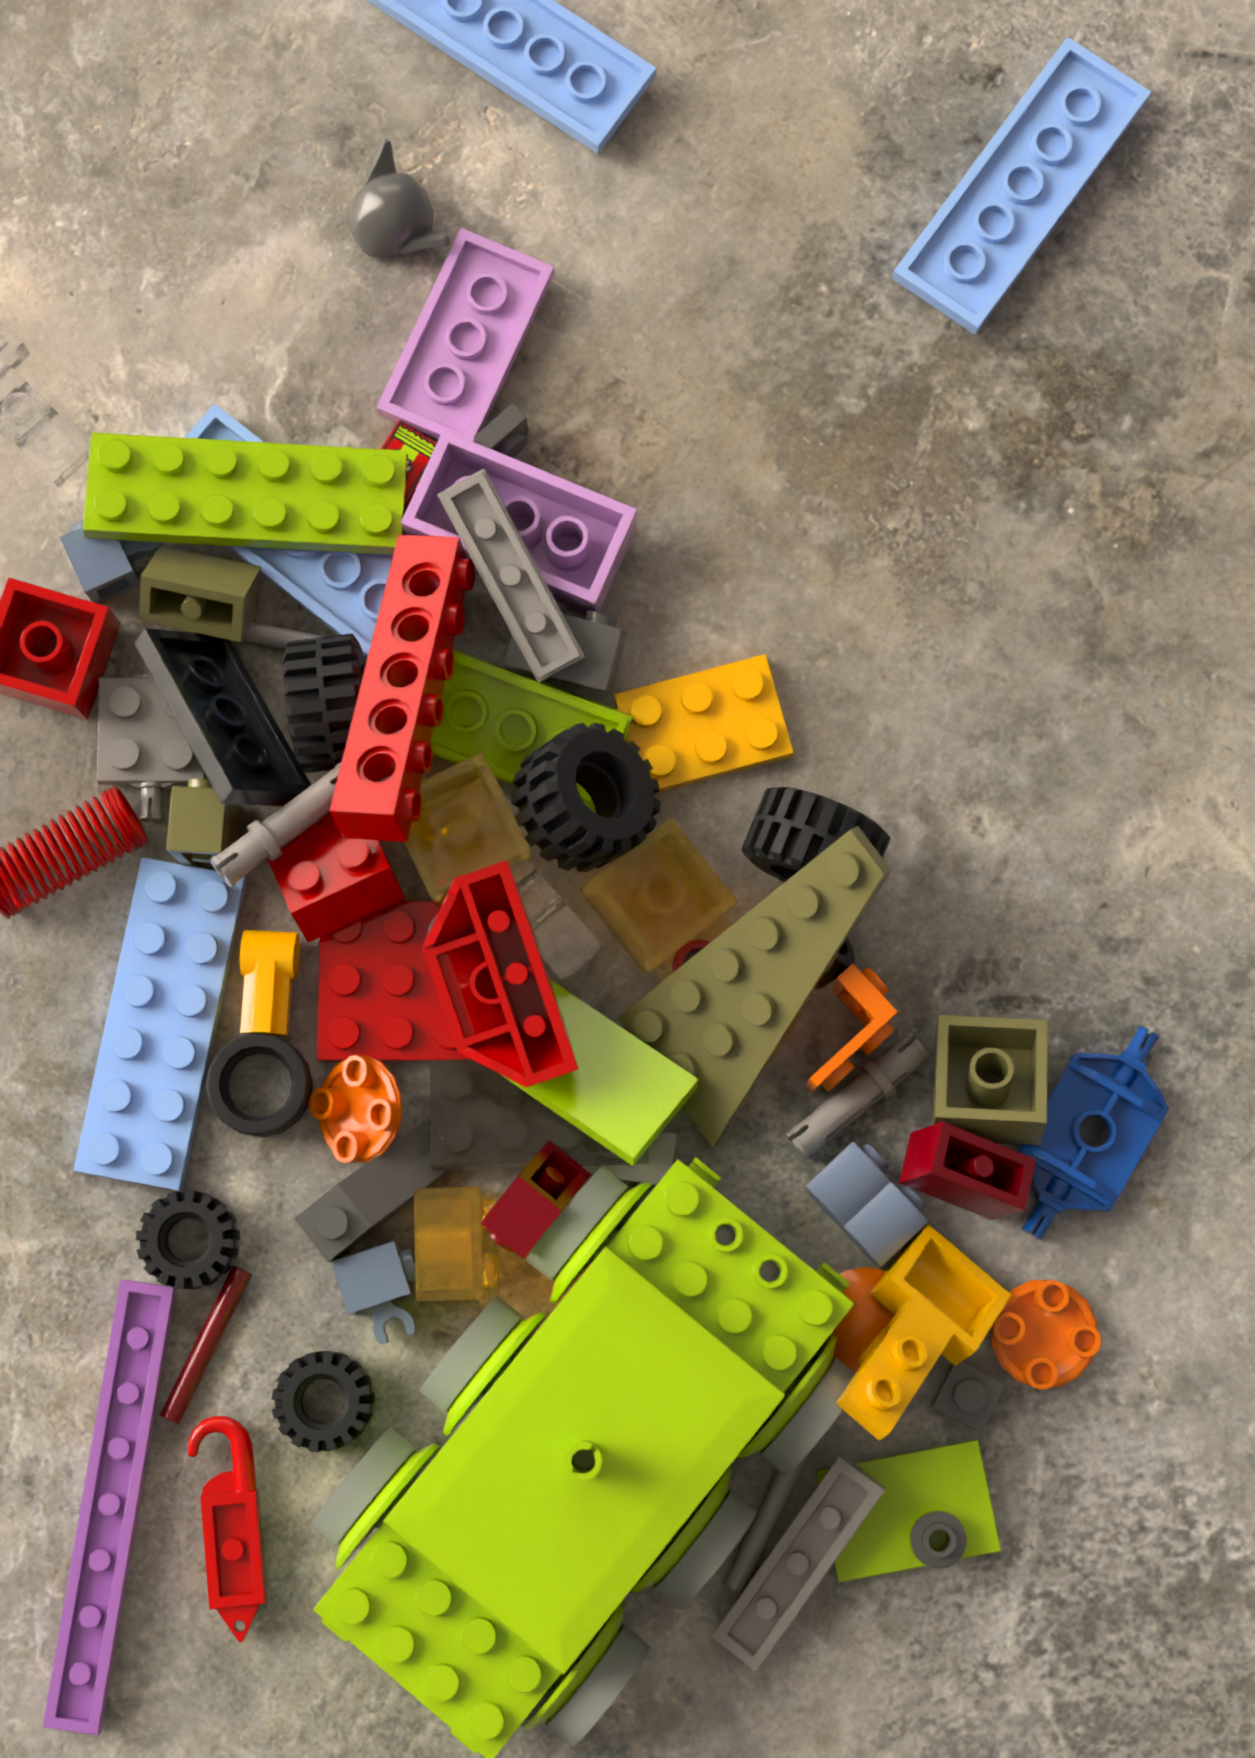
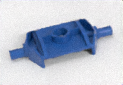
(1131, 1105)

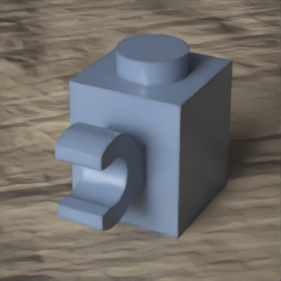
(105, 564)
(375, 1281)

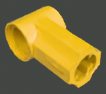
(268, 966)

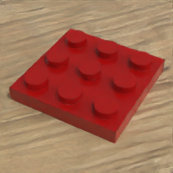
(380, 991)

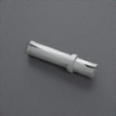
(268, 837)
(866, 1089)

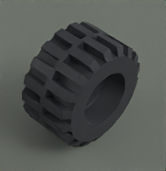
(321, 696)
(558, 816)
(798, 826)

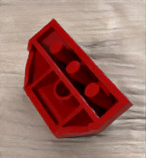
(497, 980)

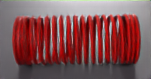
(121, 814)

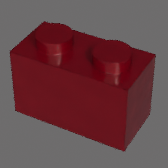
(967, 1171)
(534, 1199)

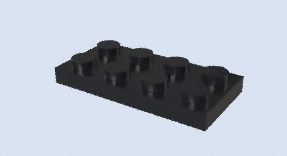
(223, 717)

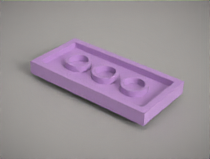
(466, 338)

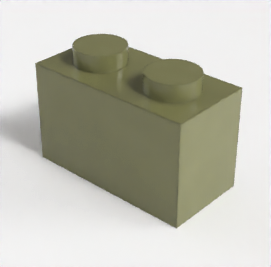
(199, 593)
(200, 824)

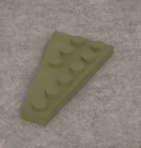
(748, 987)

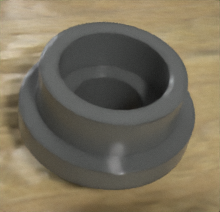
(920, 1539)

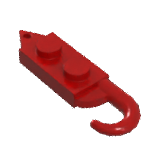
(232, 1529)

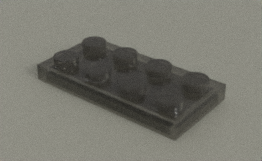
(493, 1124)

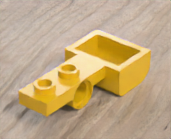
(939, 1308)

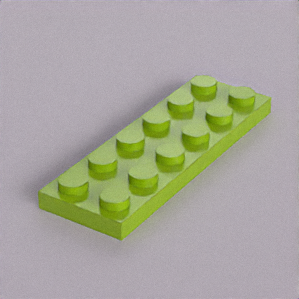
(244, 493)

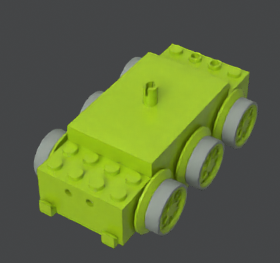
(585, 1459)

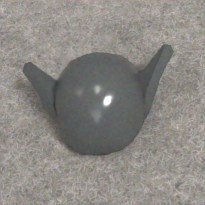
(392, 211)

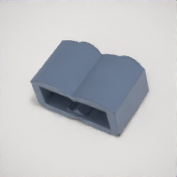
(867, 1203)

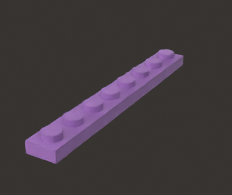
(110, 1508)

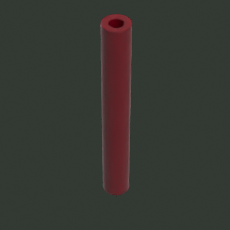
(206, 1344)

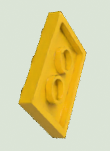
(708, 723)

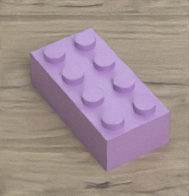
(568, 529)

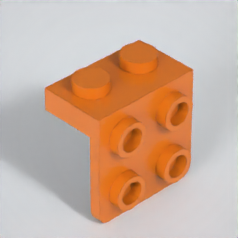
(865, 997)

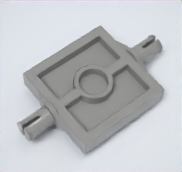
(141, 741)

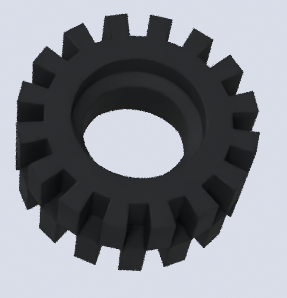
(155, 1233)
(289, 1401)

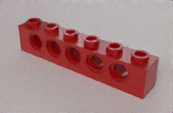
(412, 647)

